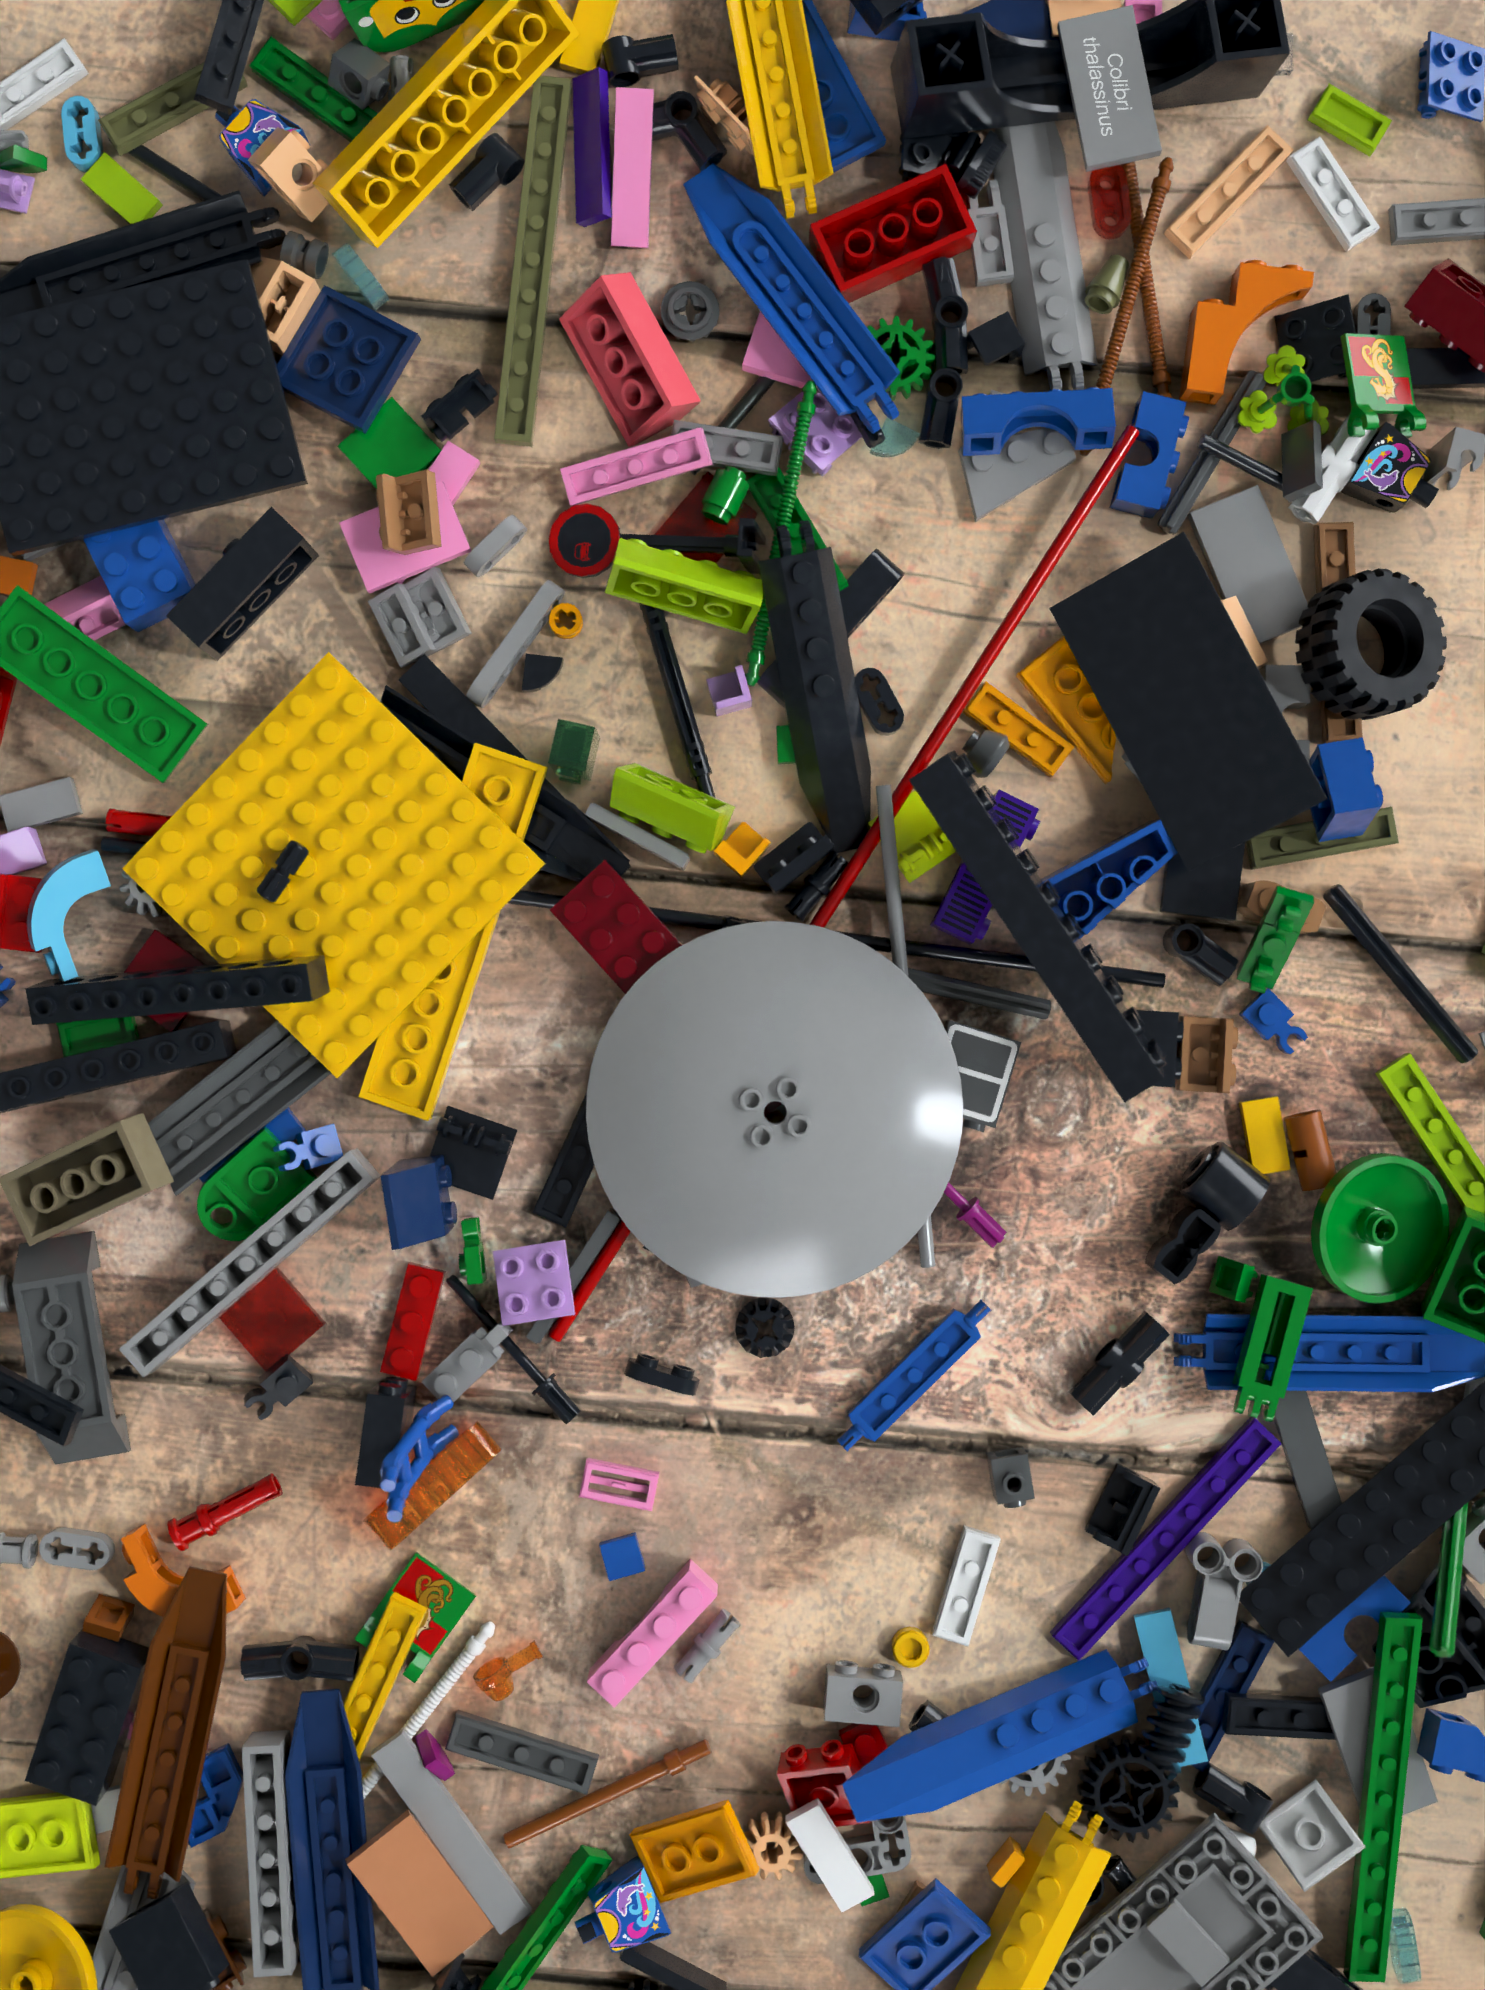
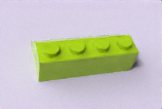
(684, 585)

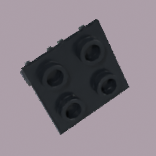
(928, 153)
(1316, 335)
(473, 1150)

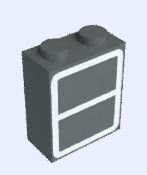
(984, 1070)

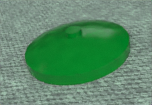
(1380, 1228)

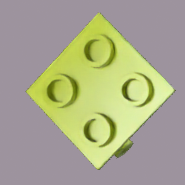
(918, 838)

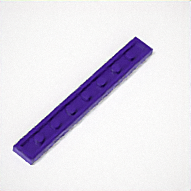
(1165, 1538)

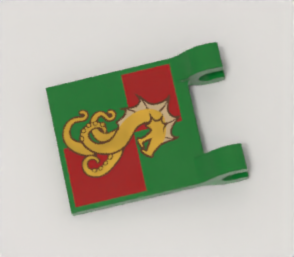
(1379, 383)
(439, 1593)

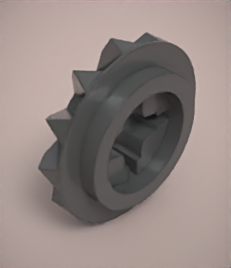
(702, 300)

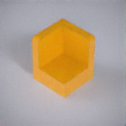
(742, 849)

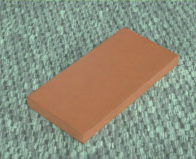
(419, 1893)

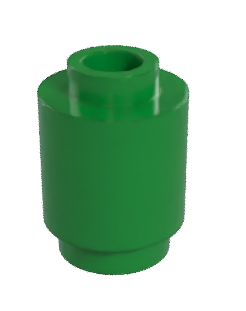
(724, 495)

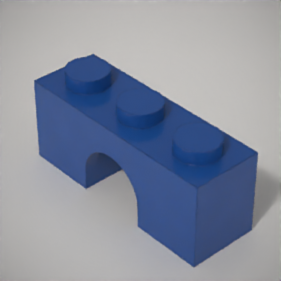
(1160, 424)
(1328, 1646)

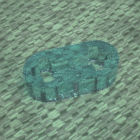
(360, 276)
(1404, 1947)

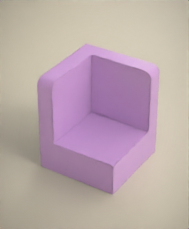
(729, 692)

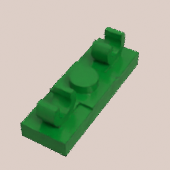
(1274, 938)

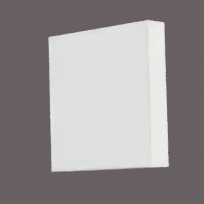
(1310, 1835)

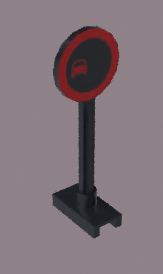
(587, 538)

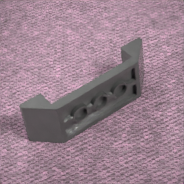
(66, 1341)

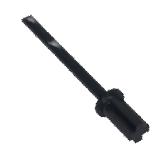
(547, 1388)

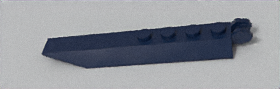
(324, 1830)

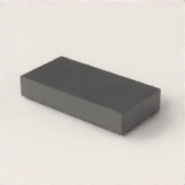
(1301, 461)

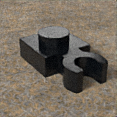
(279, 1383)

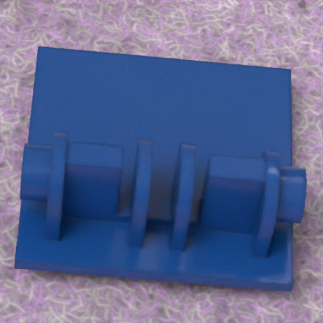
(1451, 78)

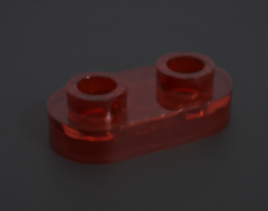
(1109, 203)

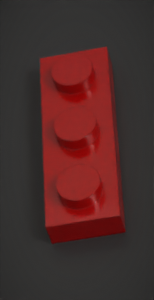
(412, 1321)

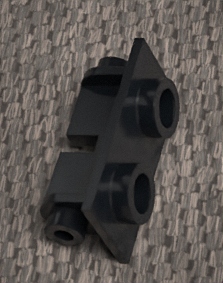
(470, 393)

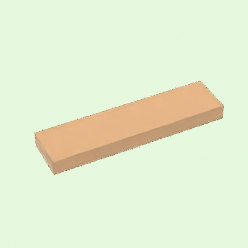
(1228, 192)

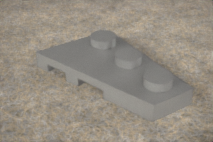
(1021, 464)

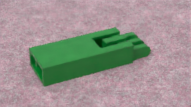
(1272, 1330)

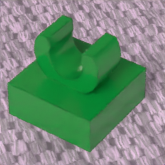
(1232, 1279)

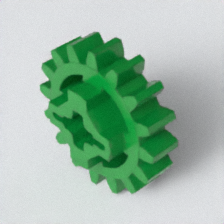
(909, 357)

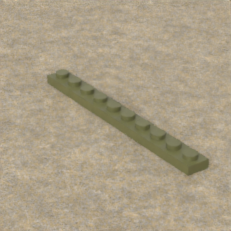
(533, 261)

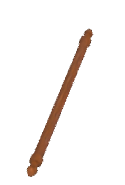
(1160, 186)
(1161, 377)

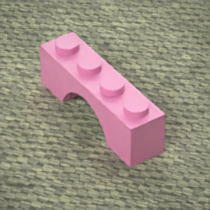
(653, 1635)

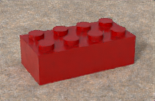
(892, 234)

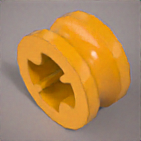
(569, 610)

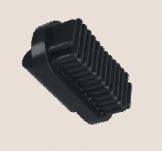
(976, 162)

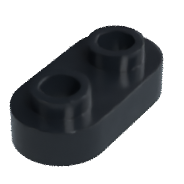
(678, 1379)

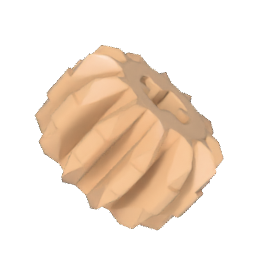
(774, 1859)

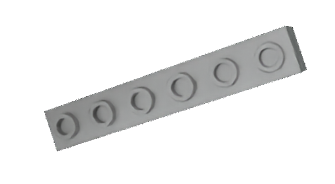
(269, 1854)

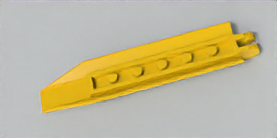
(781, 97)
(1038, 1907)

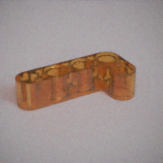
(436, 1484)

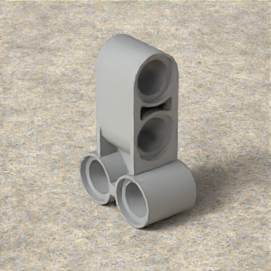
(1218, 1589)

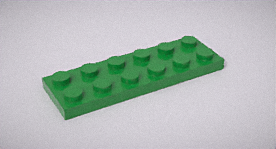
(94, 686)

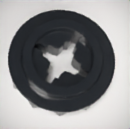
(762, 1310)

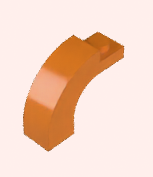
(154, 1582)

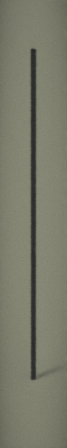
(714, 922)

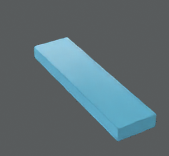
(1166, 1666)

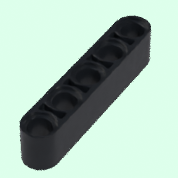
(866, 590)

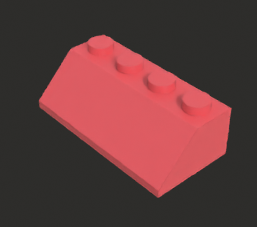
(629, 357)

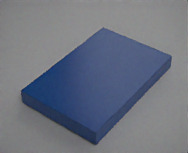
(925, 1940)

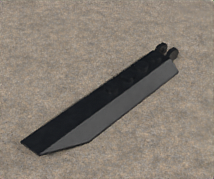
(140, 253)
(819, 686)
(550, 811)

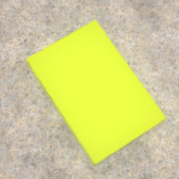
(46, 1835)

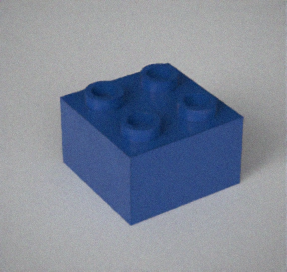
(1348, 782)

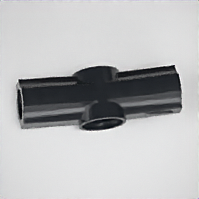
(944, 296)
(277, 1660)

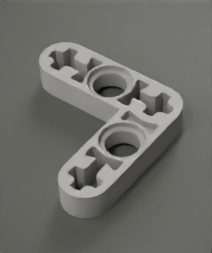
(875, 1846)

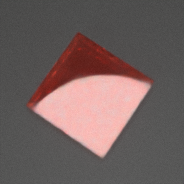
(272, 1319)

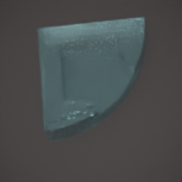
(897, 439)

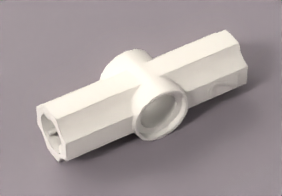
(1338, 466)

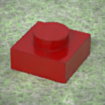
(866, 1740)

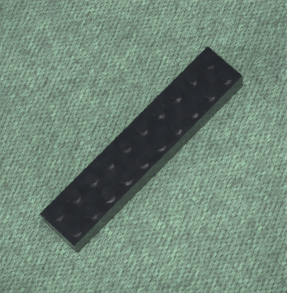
(1040, 926)

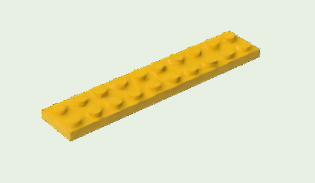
(420, 1042)

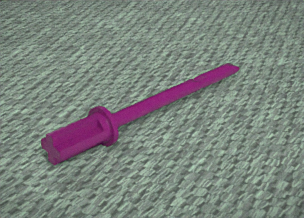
(976, 1217)

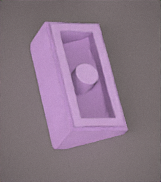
(20, 851)

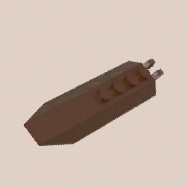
(171, 1733)

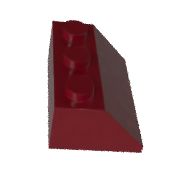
(1454, 307)

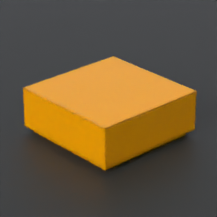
(1005, 1862)

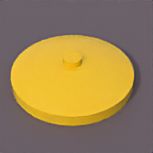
(42, 1951)

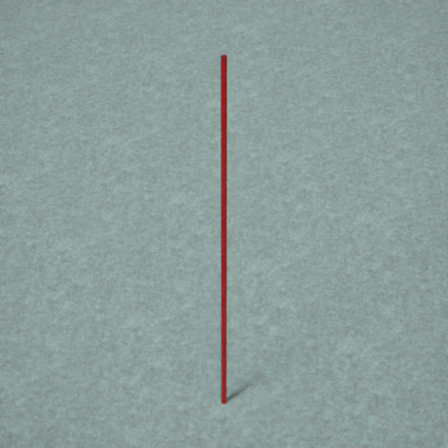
(905, 787)

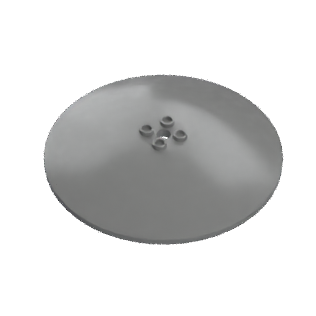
(762, 1021)

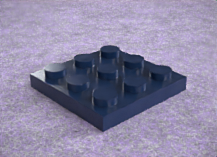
(346, 359)

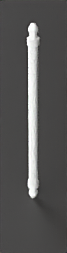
(473, 1647)

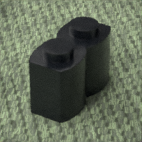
(1187, 1237)

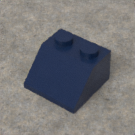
(418, 1200)

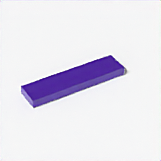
(591, 147)

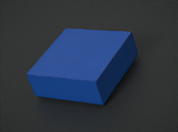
(622, 1556)

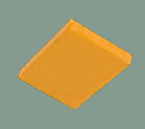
(694, 1851)

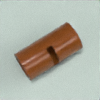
(1310, 1149)

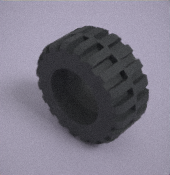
(1408, 634)

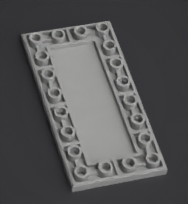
(1222, 1892)

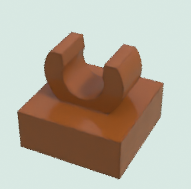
(108, 1617)

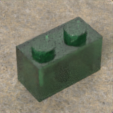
(574, 751)

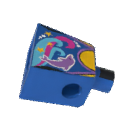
(247, 131)
(624, 1910)

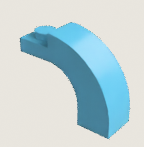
(51, 902)

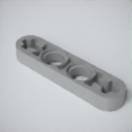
(515, 644)

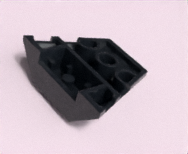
(1455, 1676)

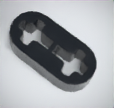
(885, 696)

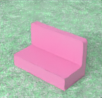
(89, 609)

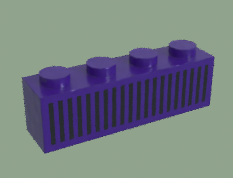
(965, 904)

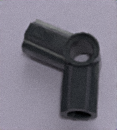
(693, 132)

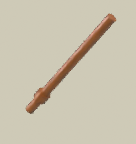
(673, 1763)

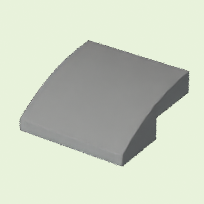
(419, 617)

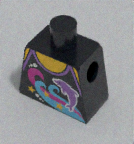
(1391, 472)

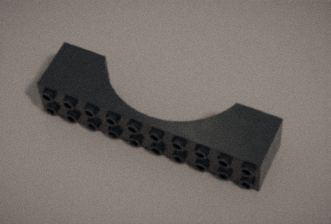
(972, 77)

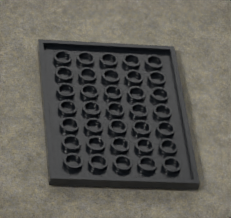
(139, 408)

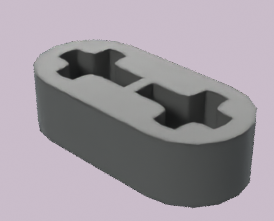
(1381, 324)

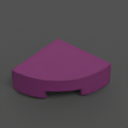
(433, 1756)

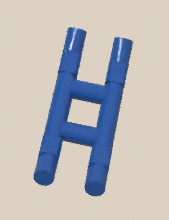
(396, 1463)

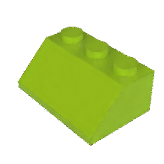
(670, 807)

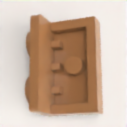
(408, 512)
(1207, 1054)

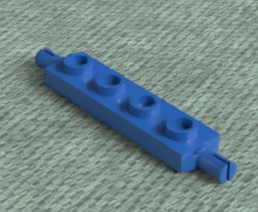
(914, 1375)

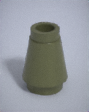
(1107, 285)

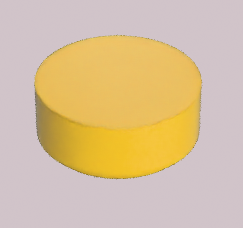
(910, 1647)

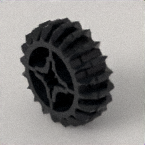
(1113, 1792)

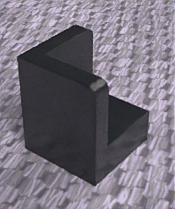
(996, 339)

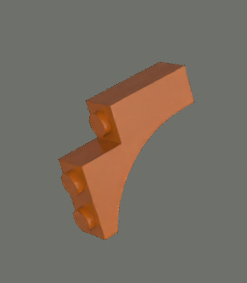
(1217, 326)

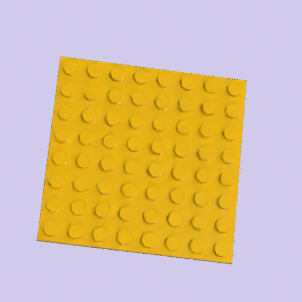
(394, 869)

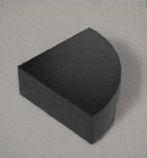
(540, 671)

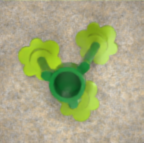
(1292, 390)

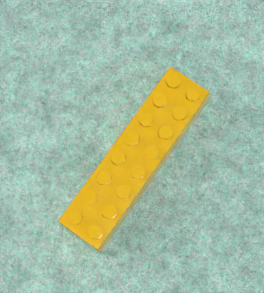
(443, 113)

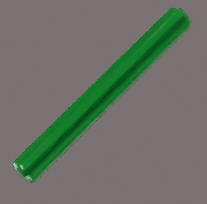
(1448, 1584)

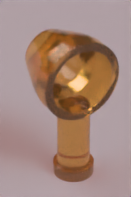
(496, 1675)

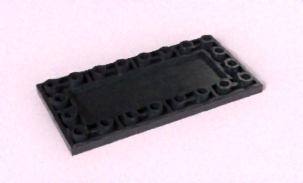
(1187, 702)

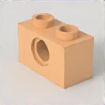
(275, 164)

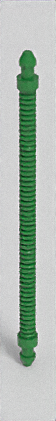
(805, 411)

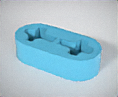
(74, 134)

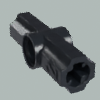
(1119, 1363)

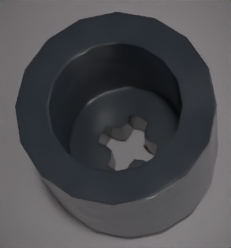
(1223, 1185)

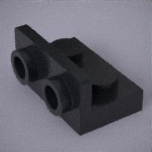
(793, 857)

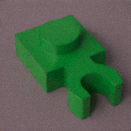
(472, 1260)

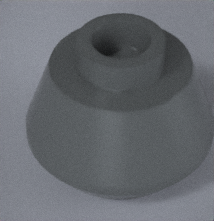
(986, 751)

